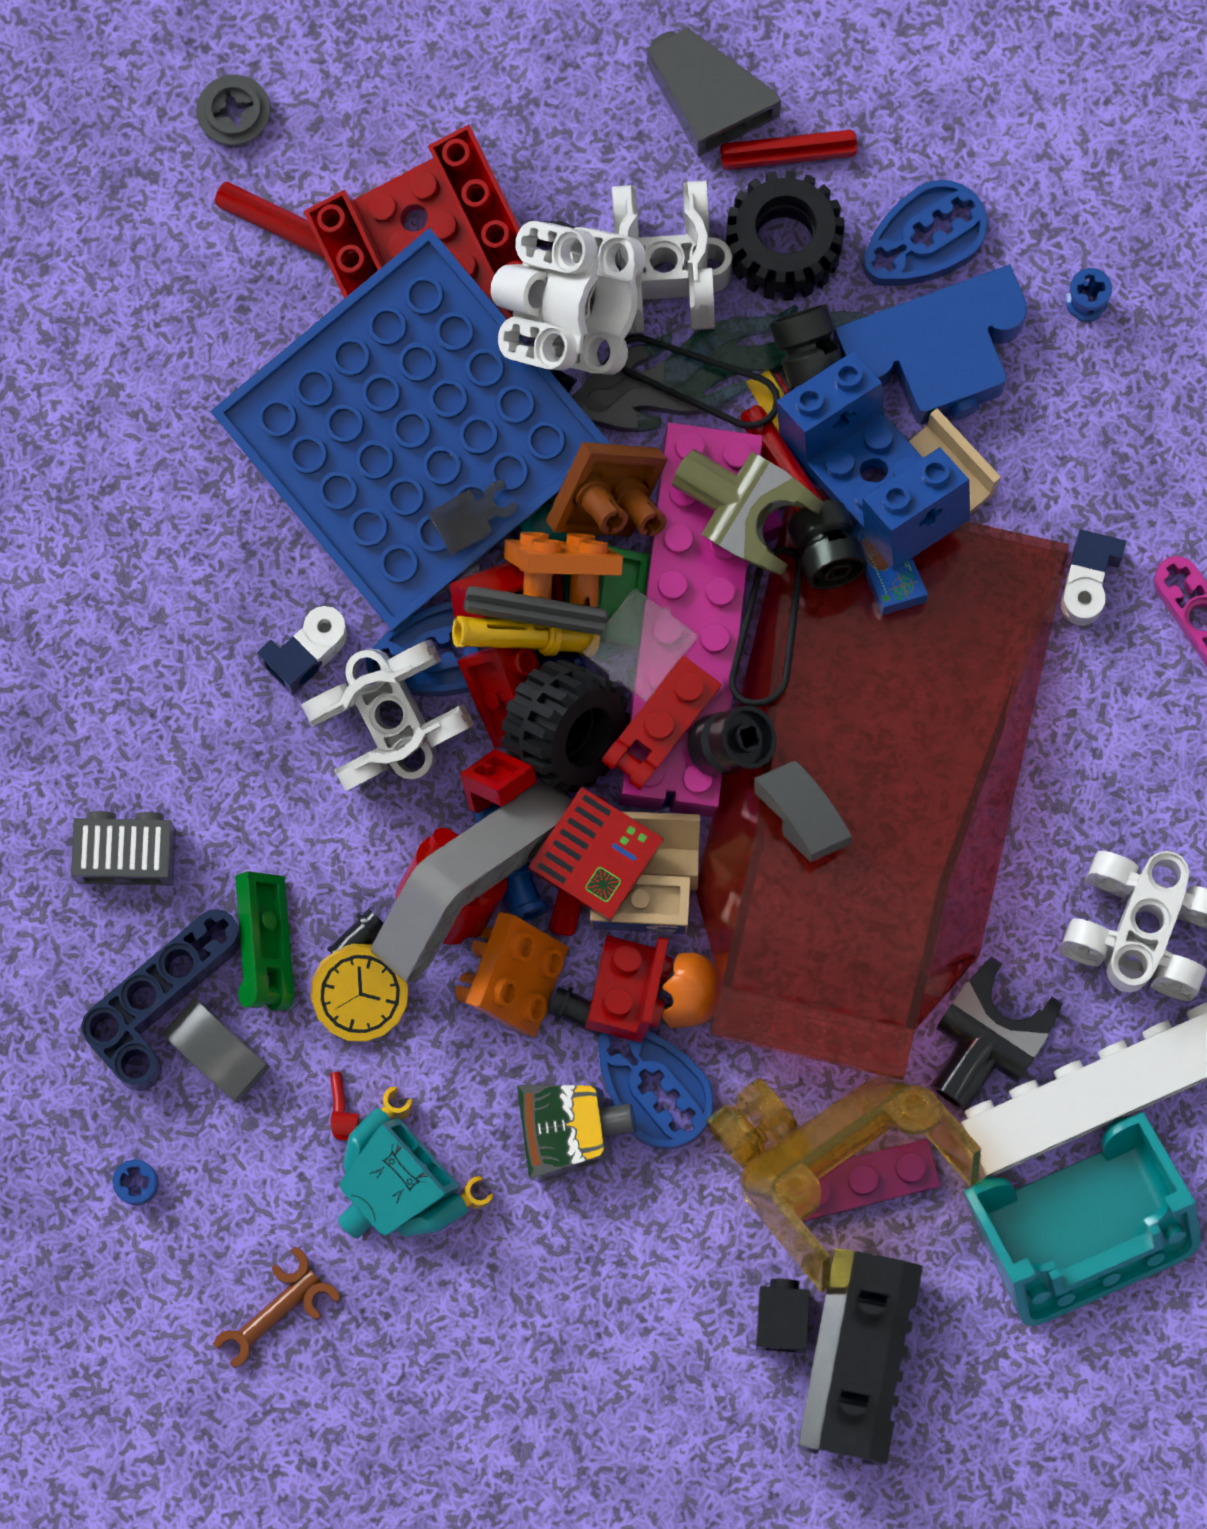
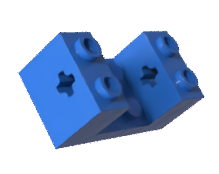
(841, 431)

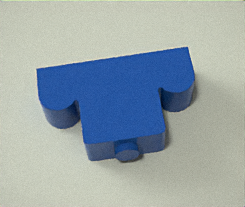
(943, 343)

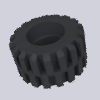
(793, 200)
(564, 724)

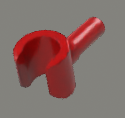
(341, 1122)

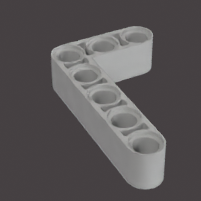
(461, 874)

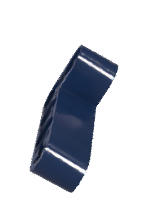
(168, 990)

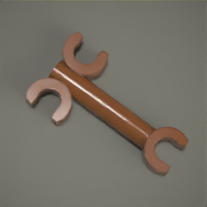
(303, 1286)

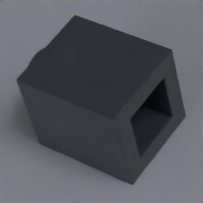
(782, 1317)

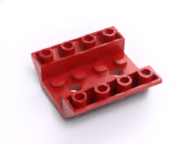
(461, 206)

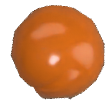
(694, 991)

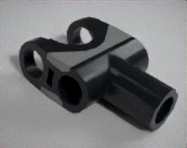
(987, 1039)

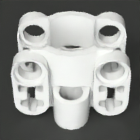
(686, 252)
(568, 297)
(392, 742)
(1093, 943)

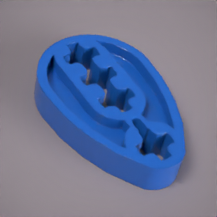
(918, 211)
(428, 624)
(679, 1075)

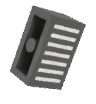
(123, 849)

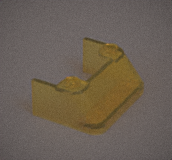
(784, 1179)

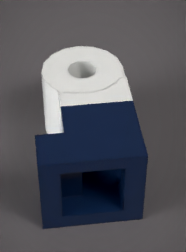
(1083, 589)
(307, 650)

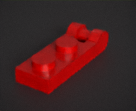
(662, 721)

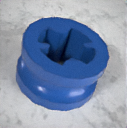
(146, 1172)

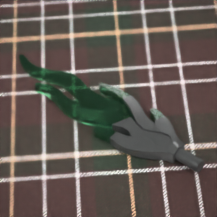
(616, 398)

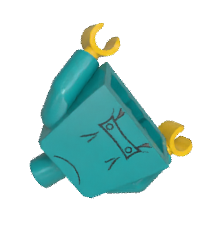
(397, 1179)

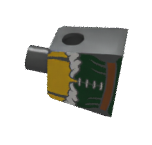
(569, 1128)

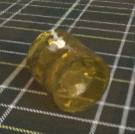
(737, 1133)

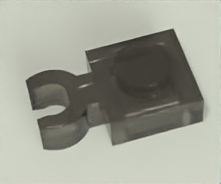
(465, 520)

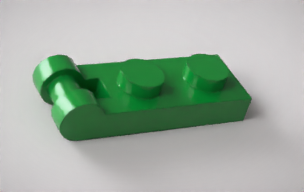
(264, 941)

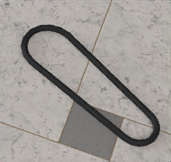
(725, 366)
(791, 633)

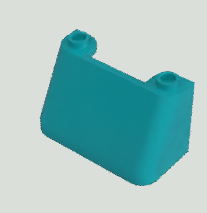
(1088, 1224)

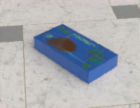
(891, 588)

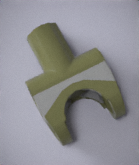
(742, 503)

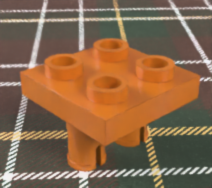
(577, 556)
(514, 974)

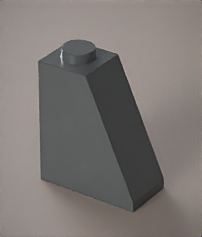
(708, 90)

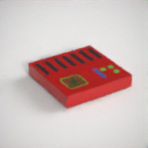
(595, 854)

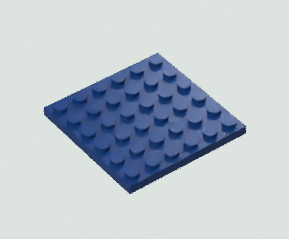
(398, 412)

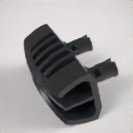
(859, 1356)

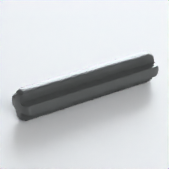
(535, 610)

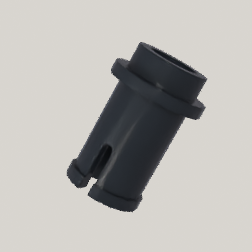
(362, 931)
(570, 1008)

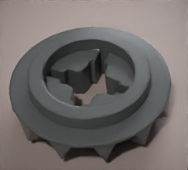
(214, 102)

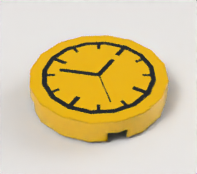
(357, 994)

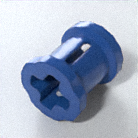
(1099, 287)

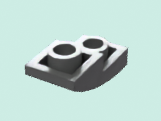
(806, 811)
(216, 1050)

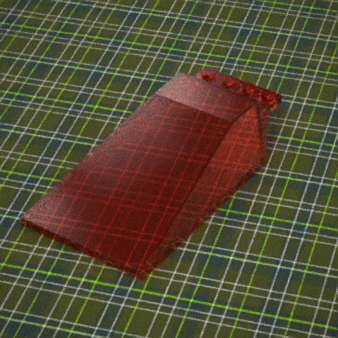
(920, 749)

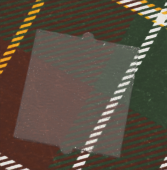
(640, 645)

